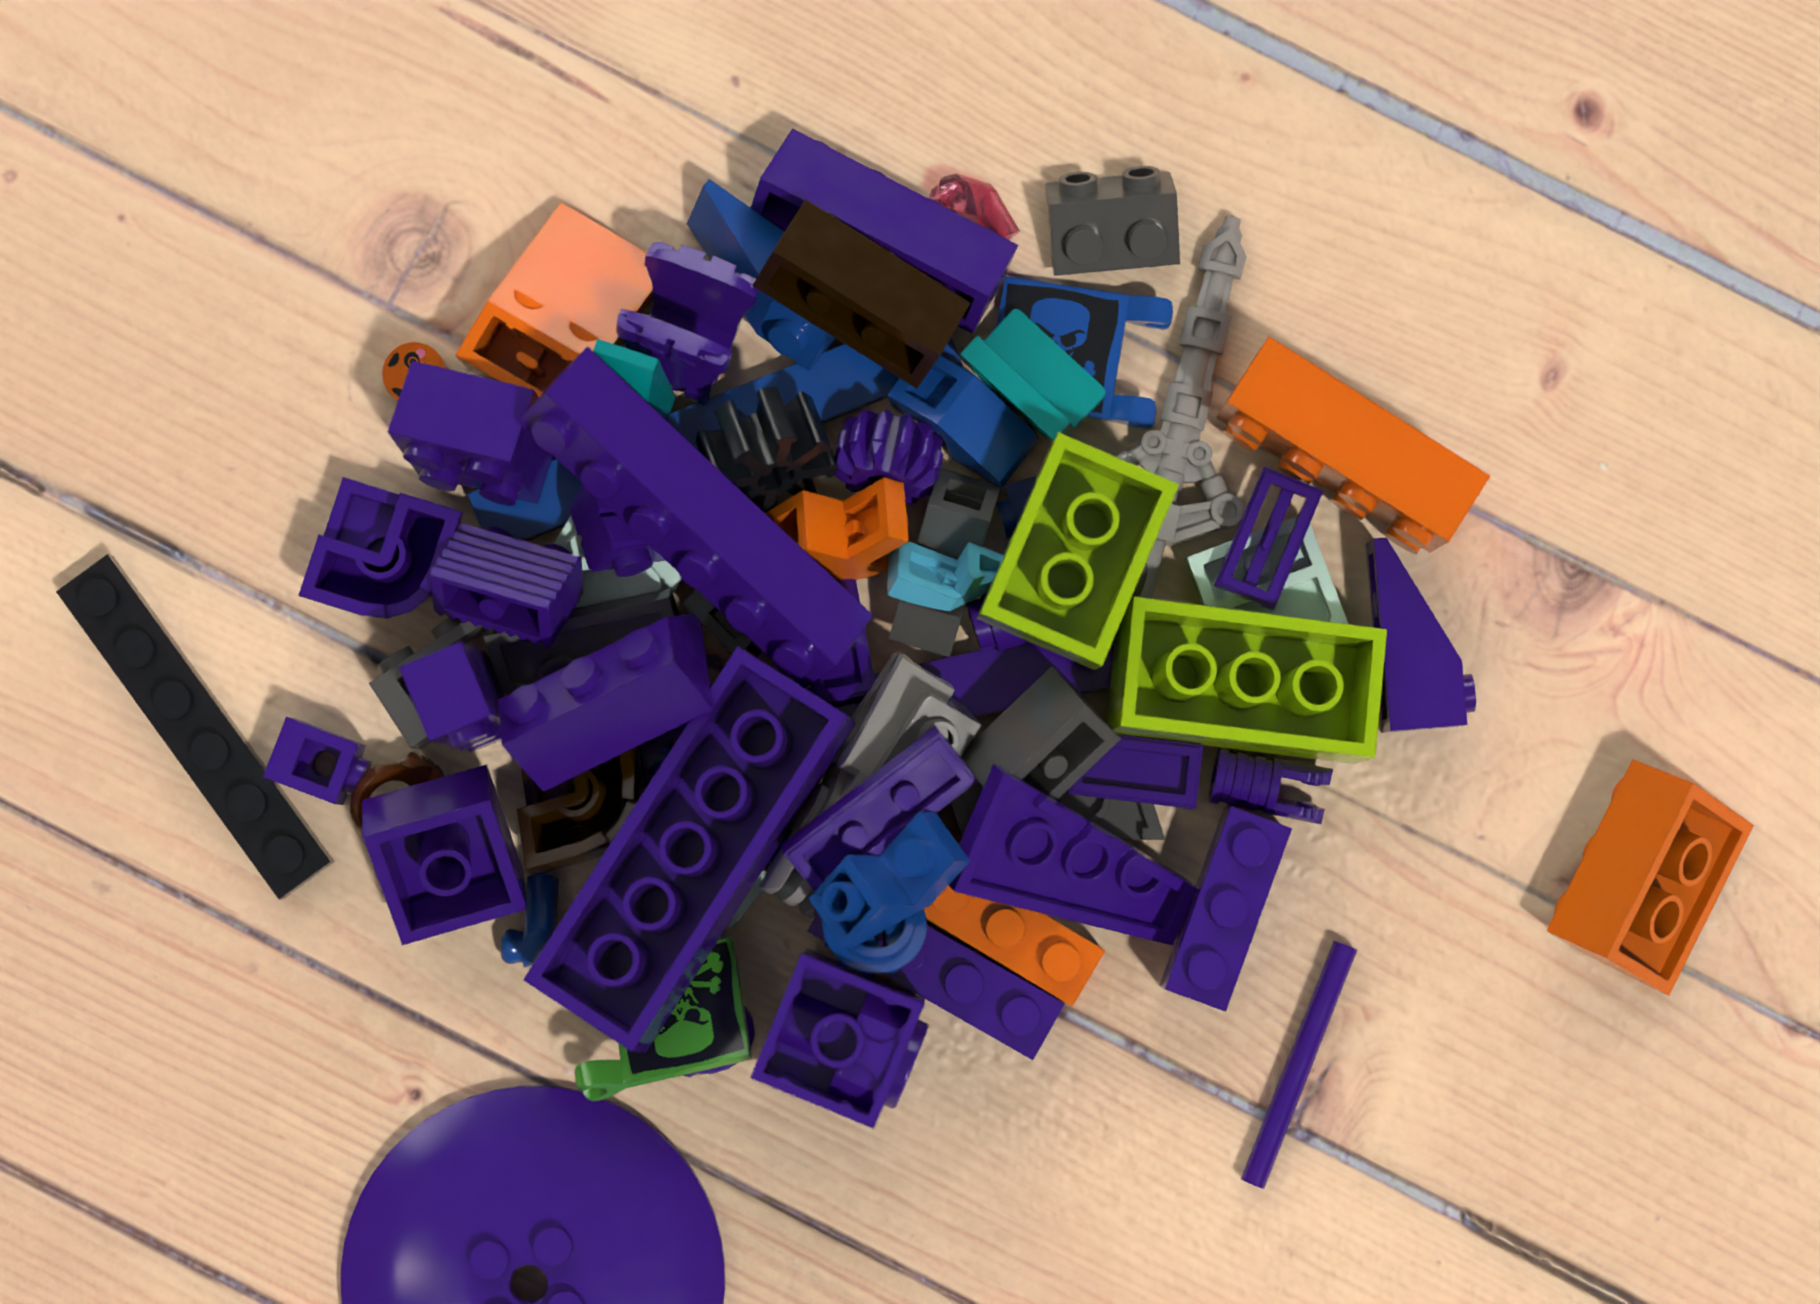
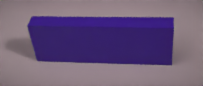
(879, 808)

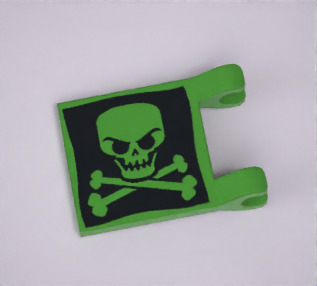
(699, 1035)

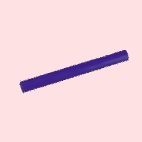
(1298, 1064)

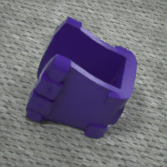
(691, 317)

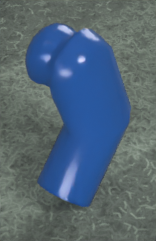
(538, 922)

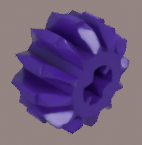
(890, 448)

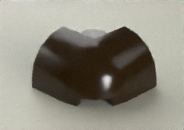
(579, 815)

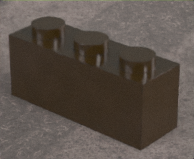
(861, 294)

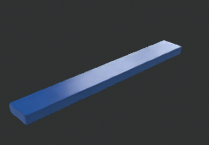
(836, 382)

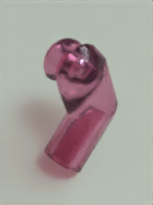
(976, 199)

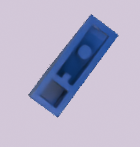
(747, 239)

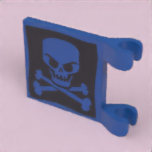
(1091, 331)

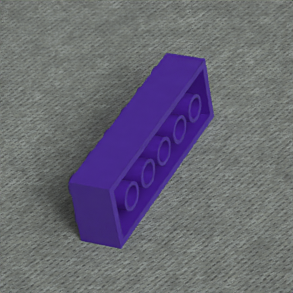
(689, 852)

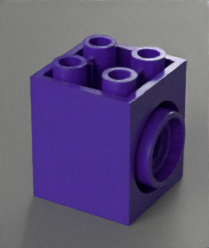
(842, 1039)

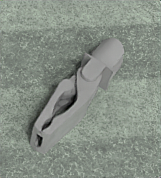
(877, 724)

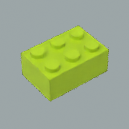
(1077, 551)

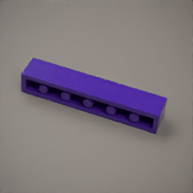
(695, 518)

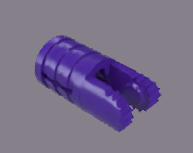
(1256, 784)

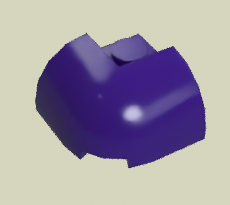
(378, 551)

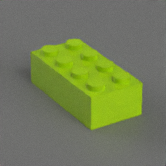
(1247, 681)

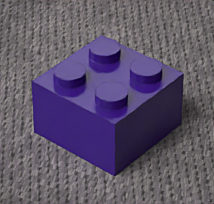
(468, 434)
(443, 854)

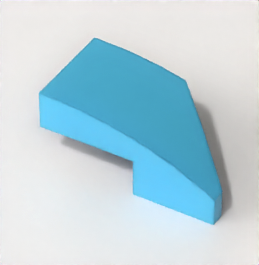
(938, 580)

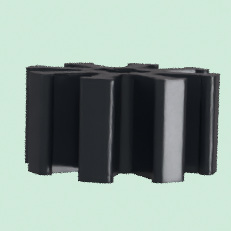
(770, 449)

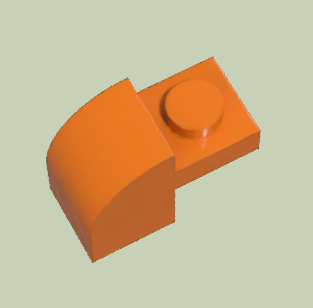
(848, 535)

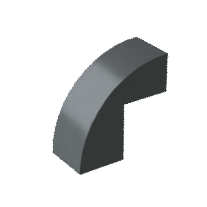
(955, 515)

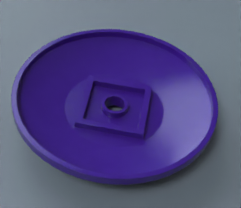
(537, 1184)

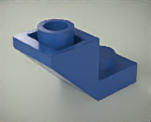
(970, 418)
(879, 891)

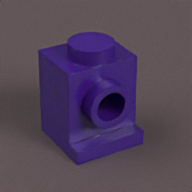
(295, 757)

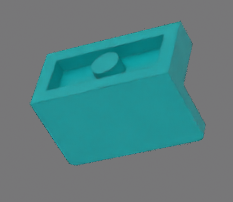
(1034, 376)

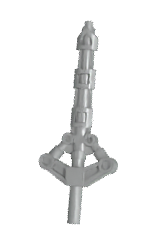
(1176, 448)

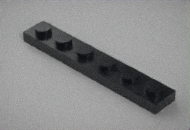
(195, 726)

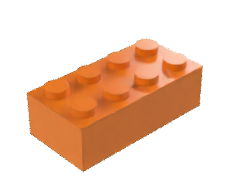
(1351, 448)

